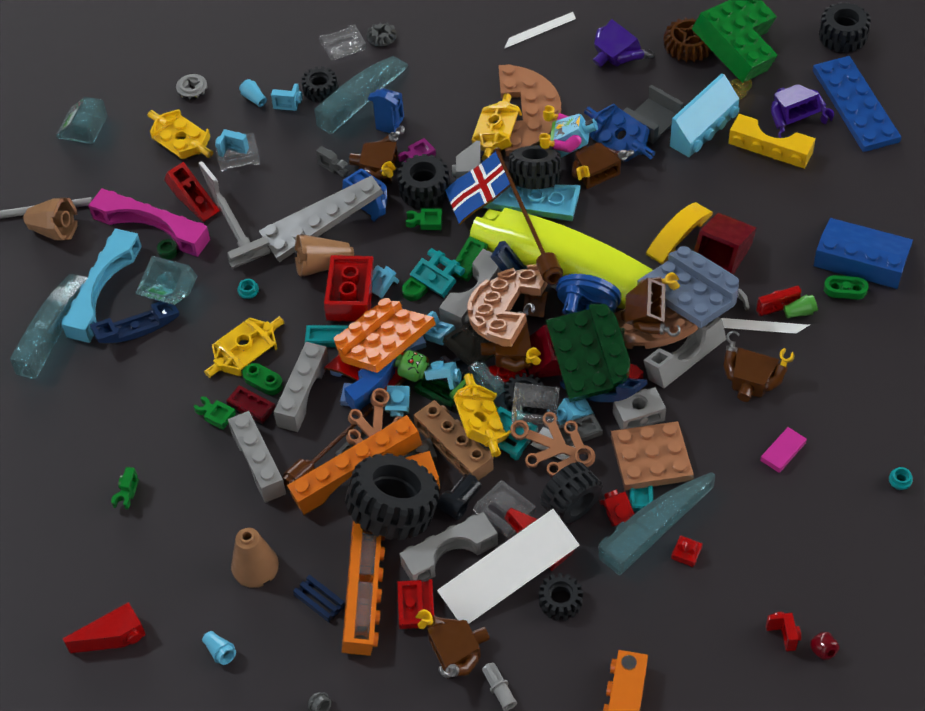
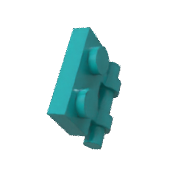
(435, 278)

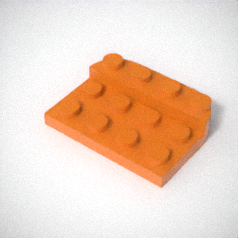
(381, 335)

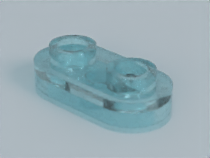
(483, 376)

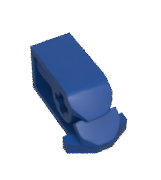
(387, 109)
(376, 207)

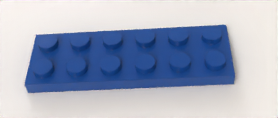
(856, 104)

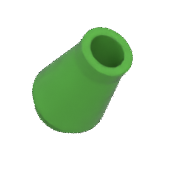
(803, 306)

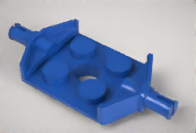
(612, 121)

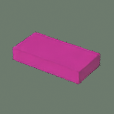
(783, 449)

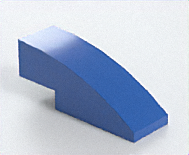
(359, 393)

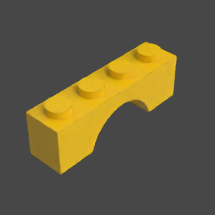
(791, 150)

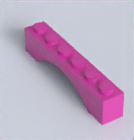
(115, 208)

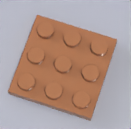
(651, 455)

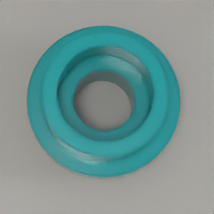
(248, 288)
(902, 473)

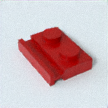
(412, 598)

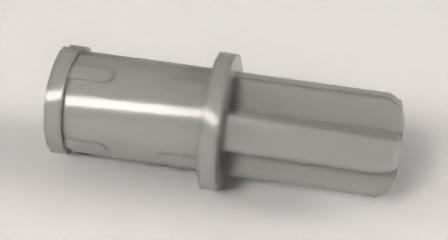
(499, 686)

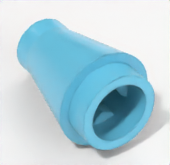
(252, 92)
(220, 649)

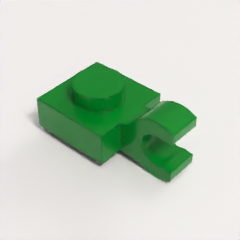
(128, 484)

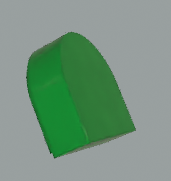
(413, 289)

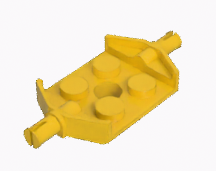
(173, 125)
(496, 134)
(232, 357)
(477, 405)

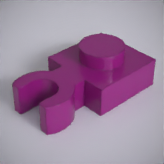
(418, 148)

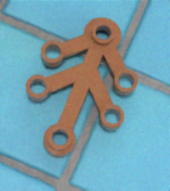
(378, 393)
(556, 445)

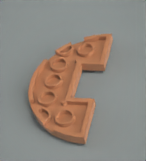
(535, 94)
(493, 300)
(636, 338)

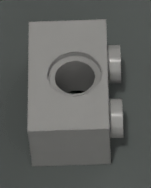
(651, 409)

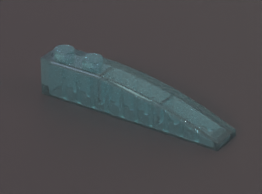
(355, 92)
(45, 328)
(651, 523)

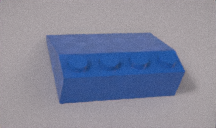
(862, 253)

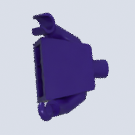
(797, 103)

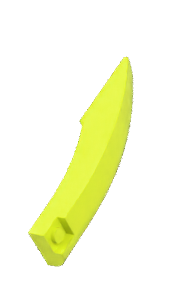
(573, 249)

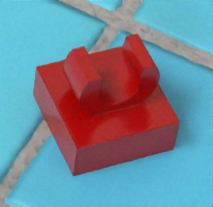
(686, 551)

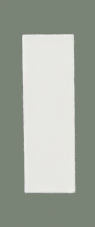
(508, 567)

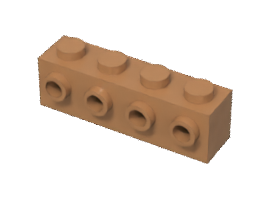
(452, 442)

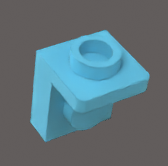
(286, 99)
(383, 280)
(398, 401)

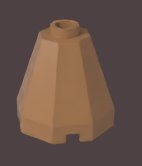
(53, 218)

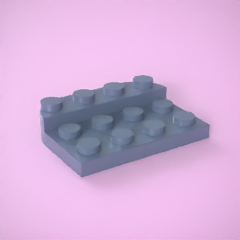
(704, 286)

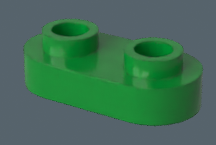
(846, 287)
(260, 379)

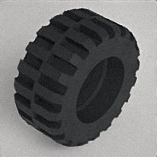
(389, 516)

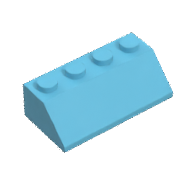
(704, 116)

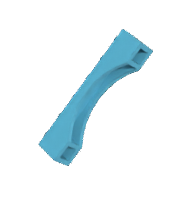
(118, 252)

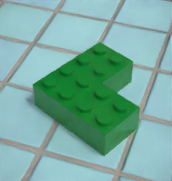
(734, 36)

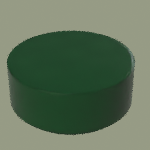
(167, 249)

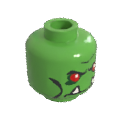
(411, 365)

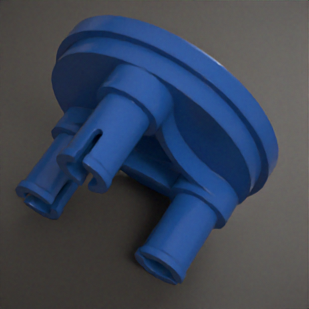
(582, 290)

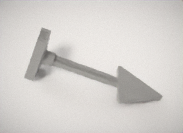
(247, 250)

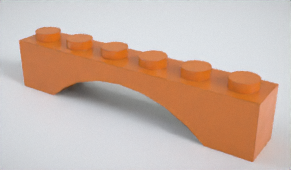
(321, 482)

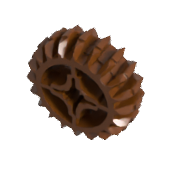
(684, 42)

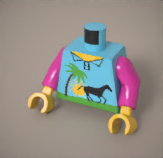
(567, 132)

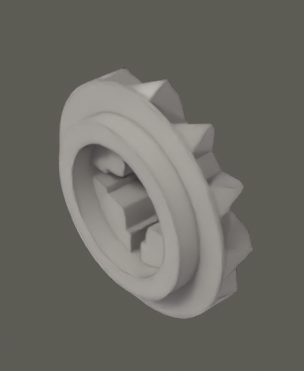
(197, 81)

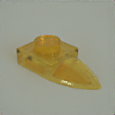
(741, 88)

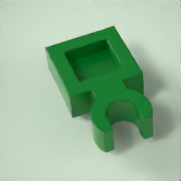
(428, 219)
(216, 413)

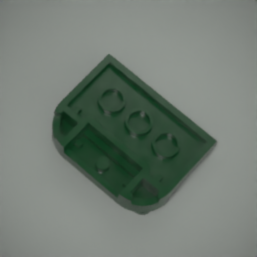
(589, 351)

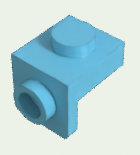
(231, 141)
(439, 330)
(444, 370)
(573, 410)

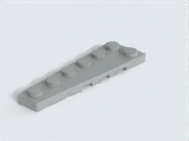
(319, 216)

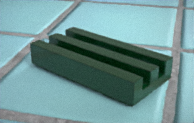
(435, 393)

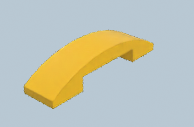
(677, 230)

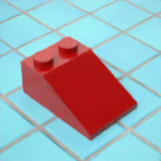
(348, 287)

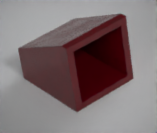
(725, 241)

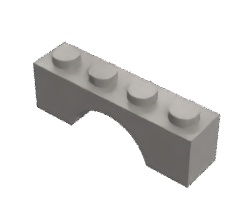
(454, 307)
(665, 367)
(293, 401)
(258, 456)
(473, 535)

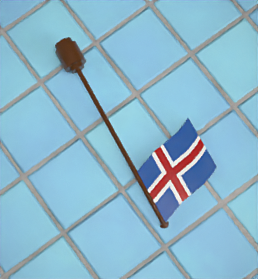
(483, 186)

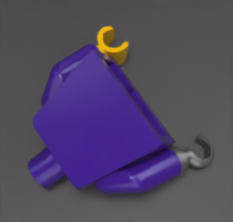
(617, 45)

